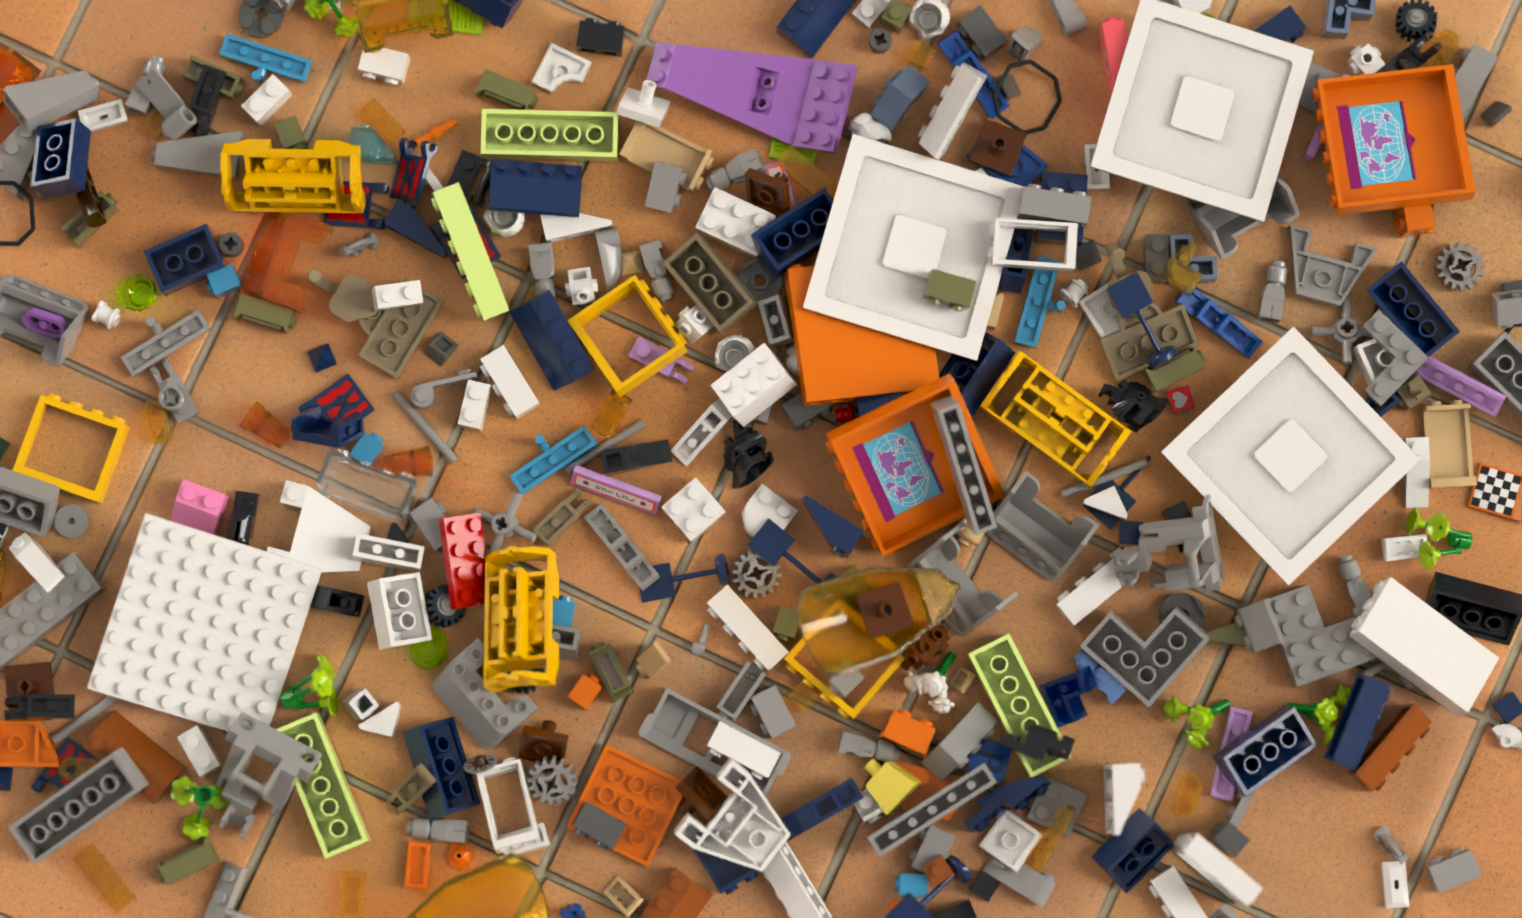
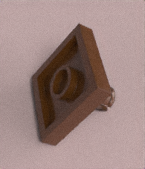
(997, 147)
(768, 191)
(884, 610)
(28, 679)
(542, 742)
(700, 794)

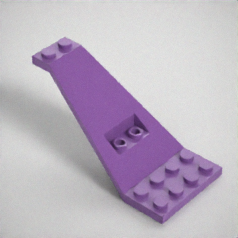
(802, 105)

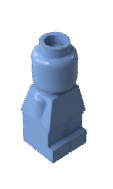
(1105, 681)

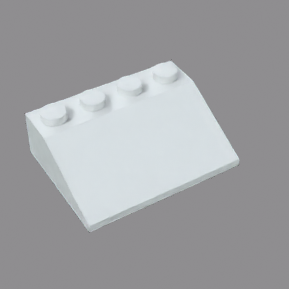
(952, 109)
(1121, 788)

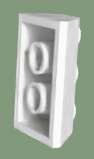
(399, 610)

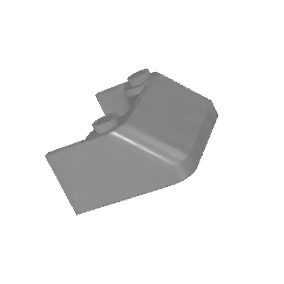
(970, 605)

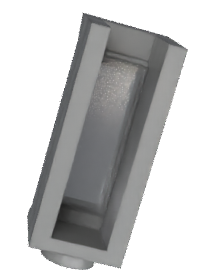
(740, 691)

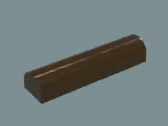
(91, 204)

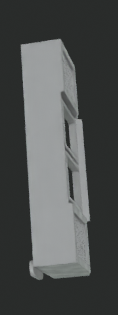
(673, 722)

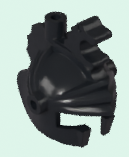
(1133, 403)
(746, 455)

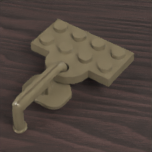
(392, 331)
(1130, 345)

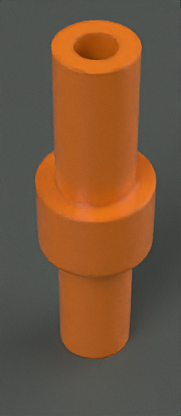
(437, 131)

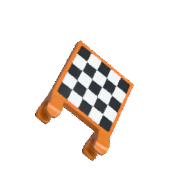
(1497, 492)

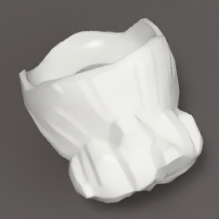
(865, 126)

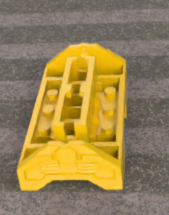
(293, 178)
(1065, 443)
(529, 600)

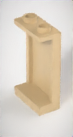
(651, 143)
(1449, 444)

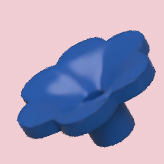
(572, 911)

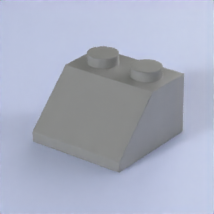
(1259, 626)

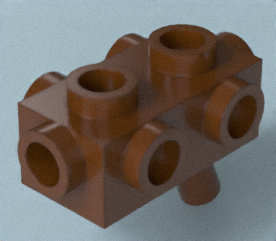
(923, 650)

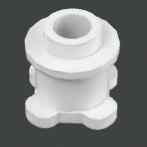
(1074, 292)
(106, 315)

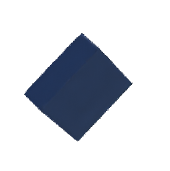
(1129, 532)
(1508, 707)

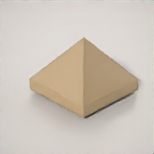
(631, 263)
(962, 680)

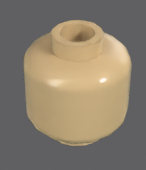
(966, 535)

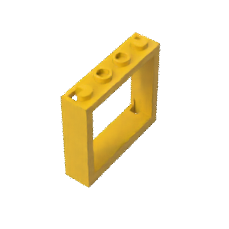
(605, 303)
(95, 415)
(827, 695)

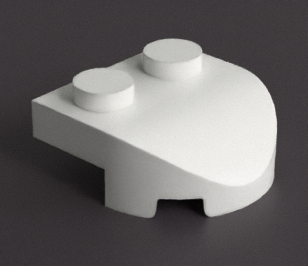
(766, 505)

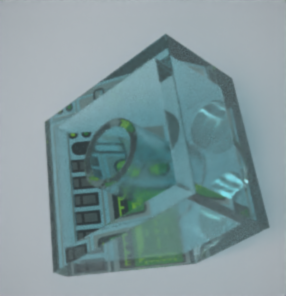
(372, 146)

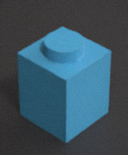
(223, 281)
(368, 448)
(563, 611)
(911, 883)

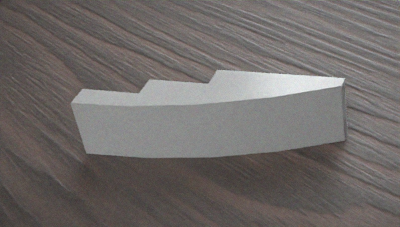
(622, 547)

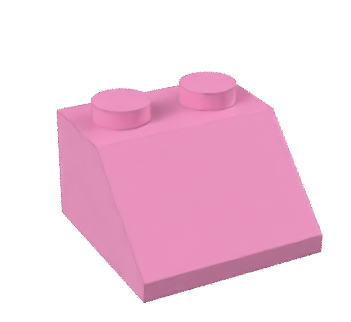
(199, 507)

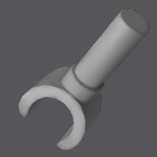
(698, 648)

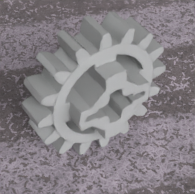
(1462, 274)
(742, 578)
(560, 788)

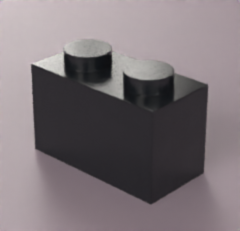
(600, 37)

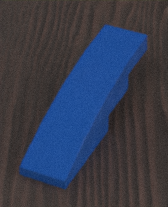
(958, 53)
(1220, 323)

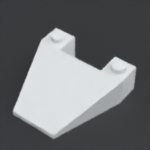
(324, 531)
(742, 828)

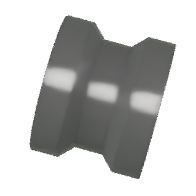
(878, 45)
(234, 248)

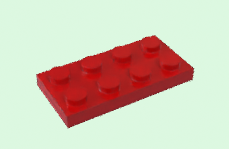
(464, 559)

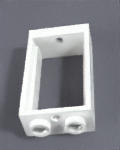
(1070, 244)
(519, 840)

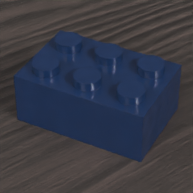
(61, 158)
(1069, 183)
(185, 259)

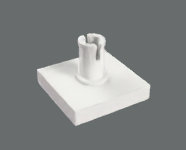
(644, 105)

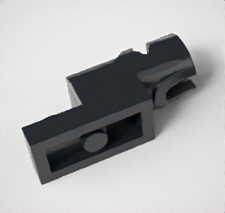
(1411, 56)
(206, 98)
(243, 517)
(40, 707)
(1038, 742)

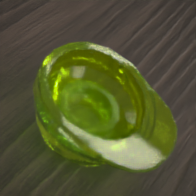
(136, 293)
(431, 653)

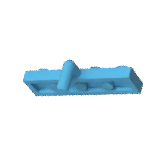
(265, 59)
(1037, 304)
(552, 458)

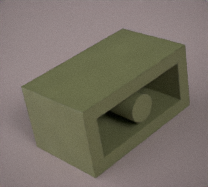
(949, 290)

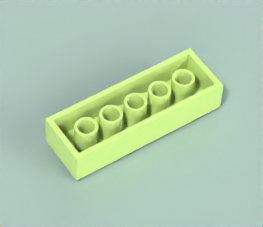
(549, 135)
(471, 251)
(1014, 696)
(326, 792)

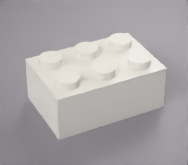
(732, 222)
(753, 384)

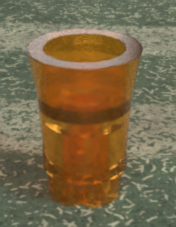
(265, 425)
(415, 461)

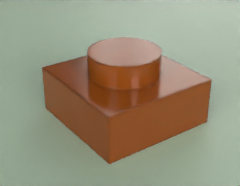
(937, 870)

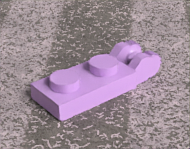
(647, 352)

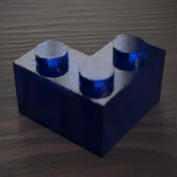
(1064, 695)

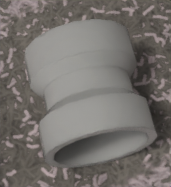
(168, 396)

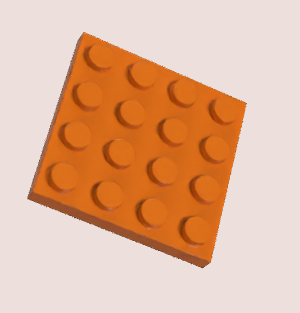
(635, 795)

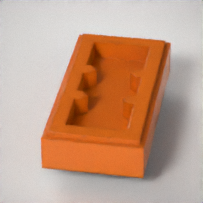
(417, 865)

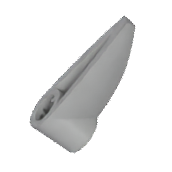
(1069, 16)
(610, 255)

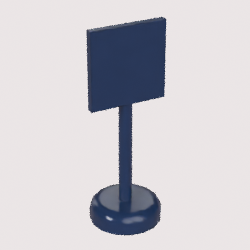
(1130, 297)
(772, 544)
(664, 586)
(911, 908)

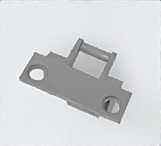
(1195, 534)
(272, 747)

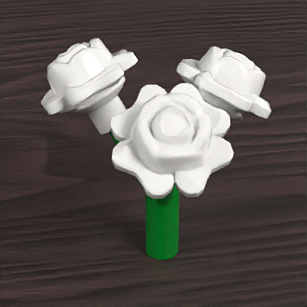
(934, 684)

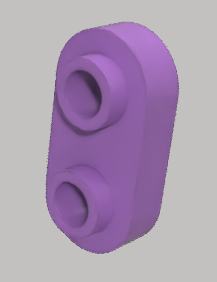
(44, 323)

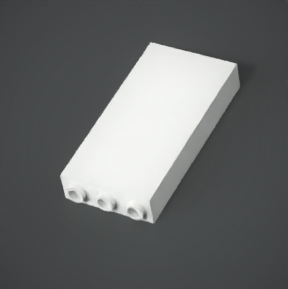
(1423, 646)

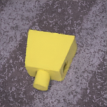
(890, 785)

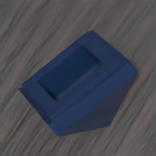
(322, 358)
(5, 778)

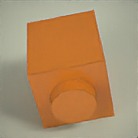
(586, 690)

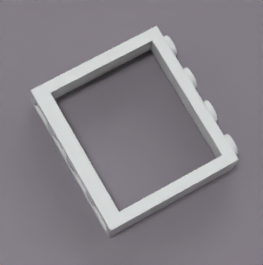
(1216, 868)

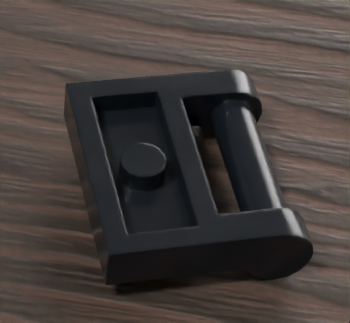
(466, 173)

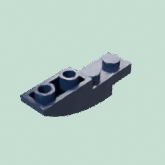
(1014, 794)
(822, 808)

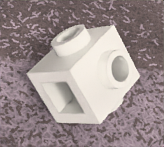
(1370, 55)
(581, 286)
(693, 323)

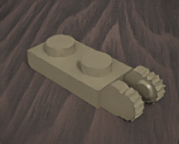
(560, 519)
(412, 788)

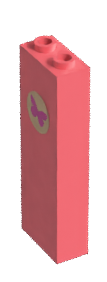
(1113, 42)

